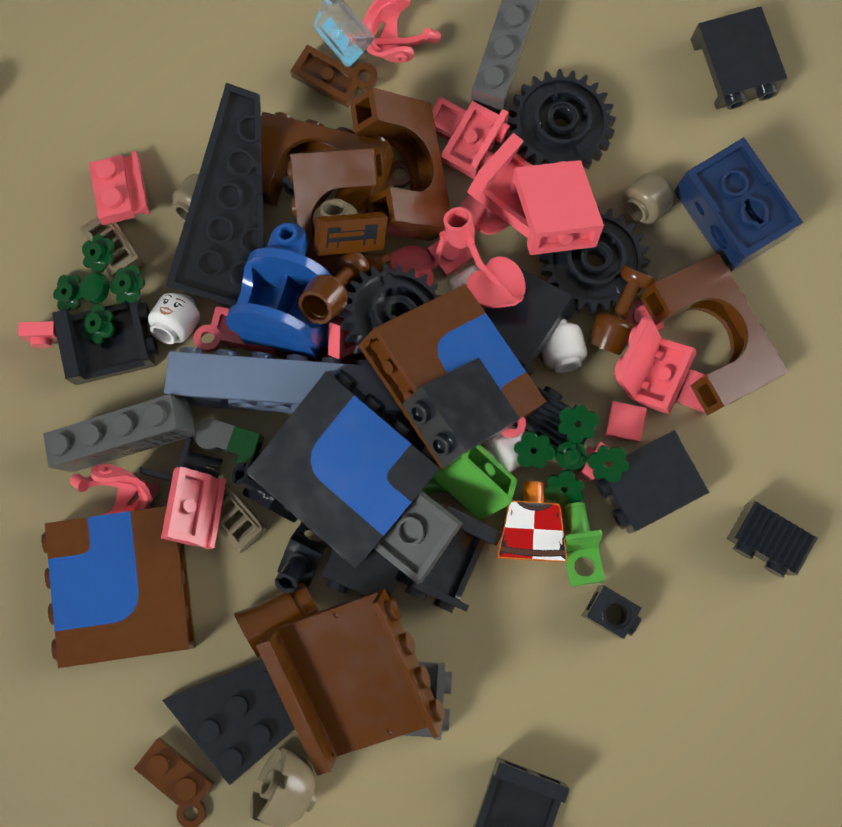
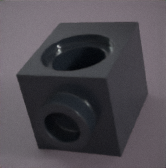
(597, 607)

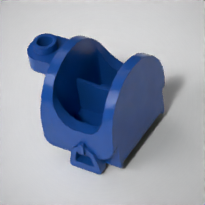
(270, 294)

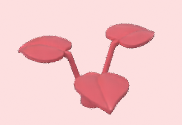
(494, 285)

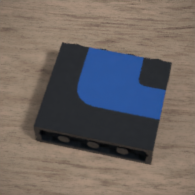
(344, 466)

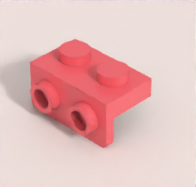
(474, 139)

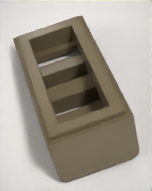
(133, 257)
(251, 534)

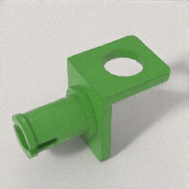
(582, 544)

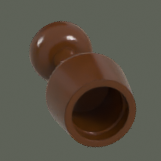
(326, 294)
(612, 330)

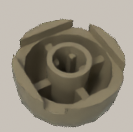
(285, 790)

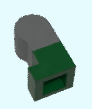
(219, 436)

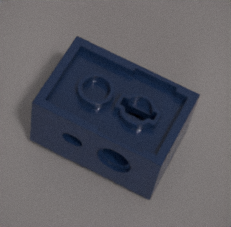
(737, 205)

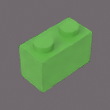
(478, 482)

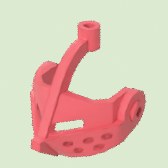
(391, 47)
(127, 484)

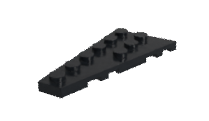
(226, 204)
(234, 718)

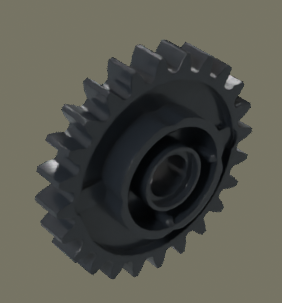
(567, 100)
(601, 284)
(379, 296)

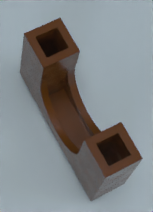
(412, 132)
(286, 136)
(321, 173)
(711, 289)

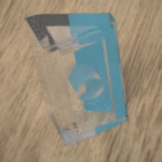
(342, 30)

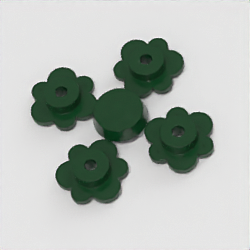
(96, 288)
(571, 455)

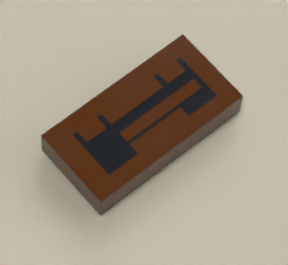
(349, 233)

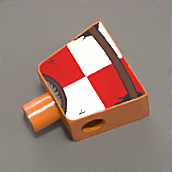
(532, 528)

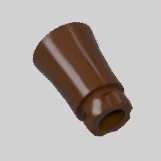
(273, 613)

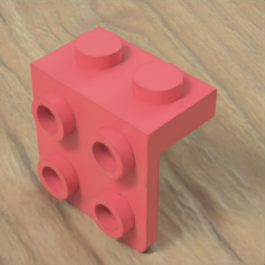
(653, 367)

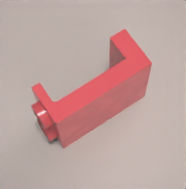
(494, 181)
(557, 207)

